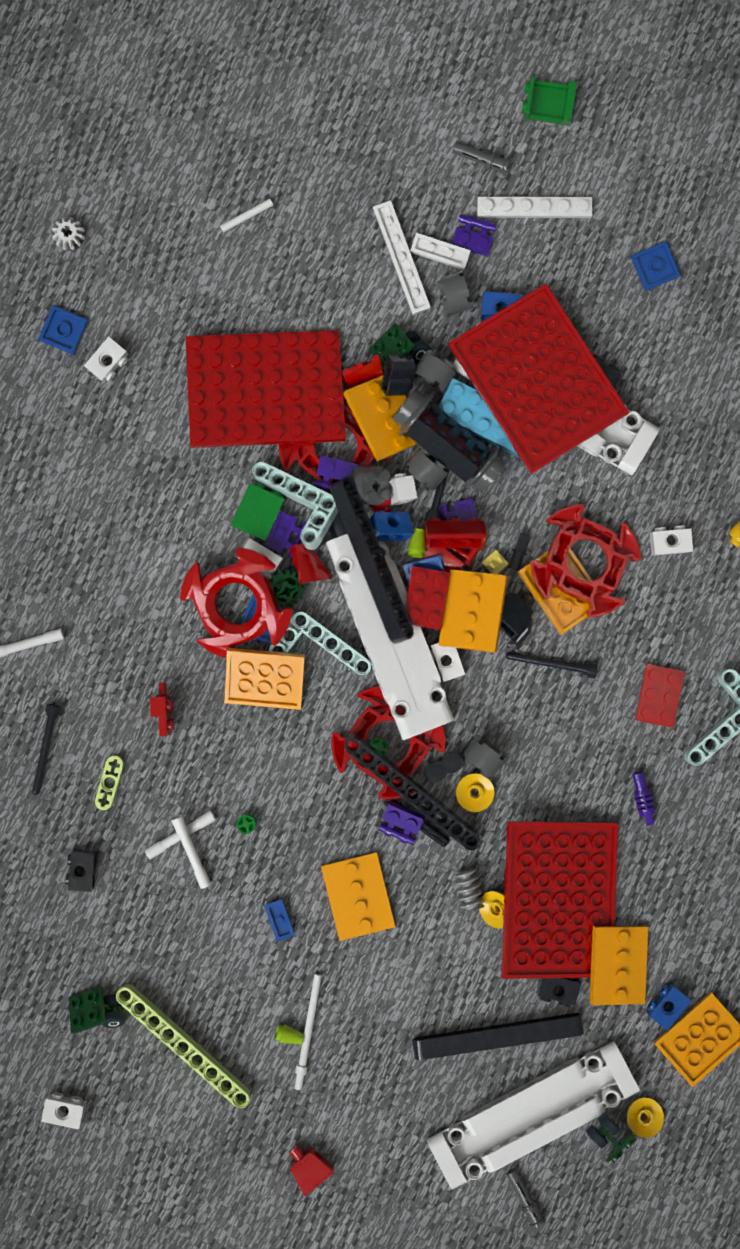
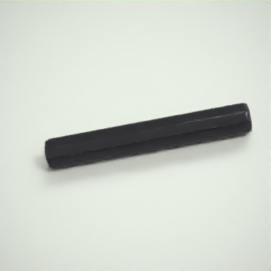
(427, 829)

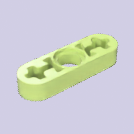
(108, 767)

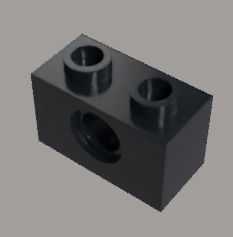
(87, 860)
(568, 995)

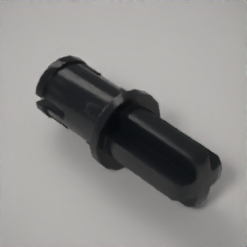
(519, 551)

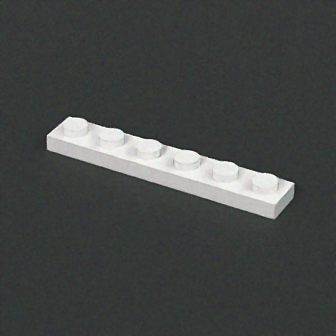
(534, 207)
(401, 257)

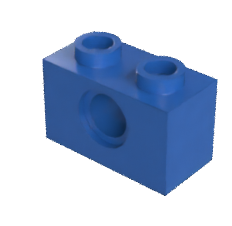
(492, 299)
(392, 525)
(668, 1016)

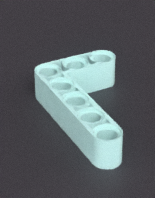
(301, 496)
(326, 634)
(728, 722)

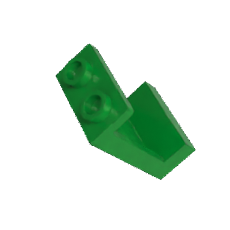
(549, 101)
(258, 511)

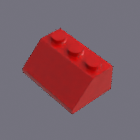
(455, 533)

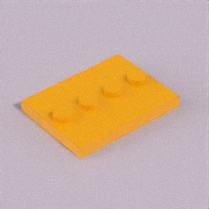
(374, 416)
(561, 608)
(473, 611)
(264, 678)
(358, 896)
(618, 965)
(700, 1039)

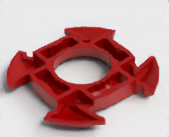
(309, 461)
(556, 570)
(246, 572)
(377, 713)

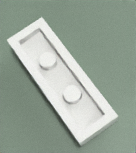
(440, 251)

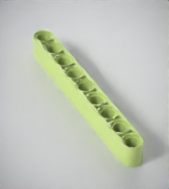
(185, 1054)

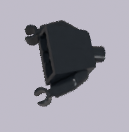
(516, 618)

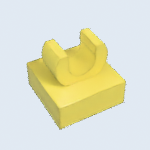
(495, 562)

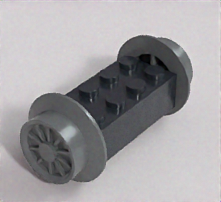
(448, 441)

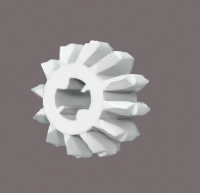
(64, 227)

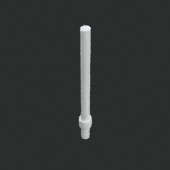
(301, 1068)

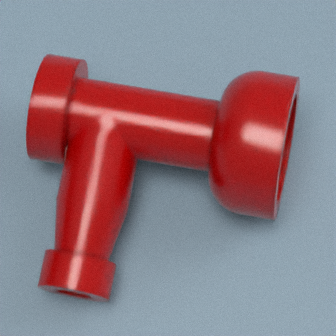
(467, 556)

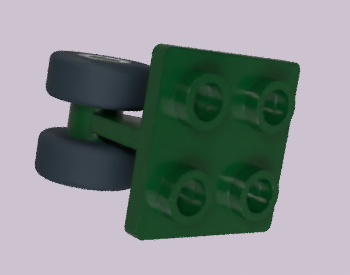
(397, 342)
(93, 1009)
(600, 1133)

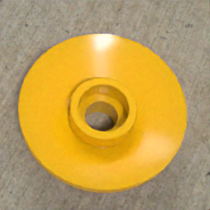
(482, 799)
(491, 913)
(653, 1117)

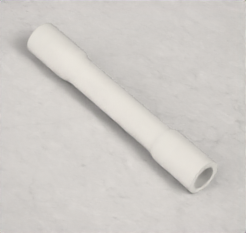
(48, 637)
(161, 846)
(199, 870)

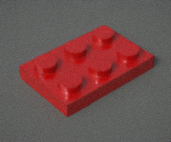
(427, 597)
(659, 695)

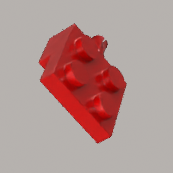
(161, 707)

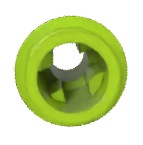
(417, 544)
(288, 1035)

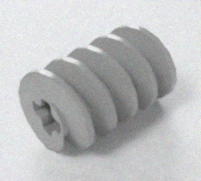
(469, 890)

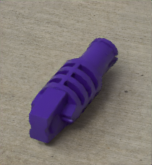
(643, 798)

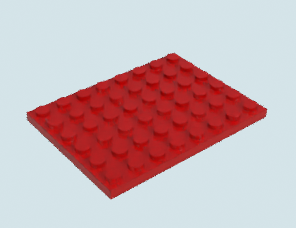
(538, 378)
(265, 389)
(554, 893)

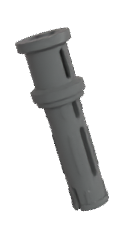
(490, 160)
(530, 1206)

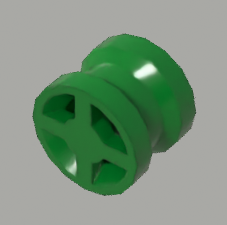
(382, 745)
(245, 826)

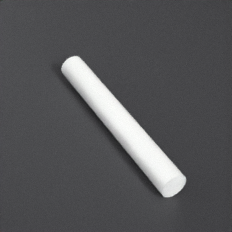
(246, 215)

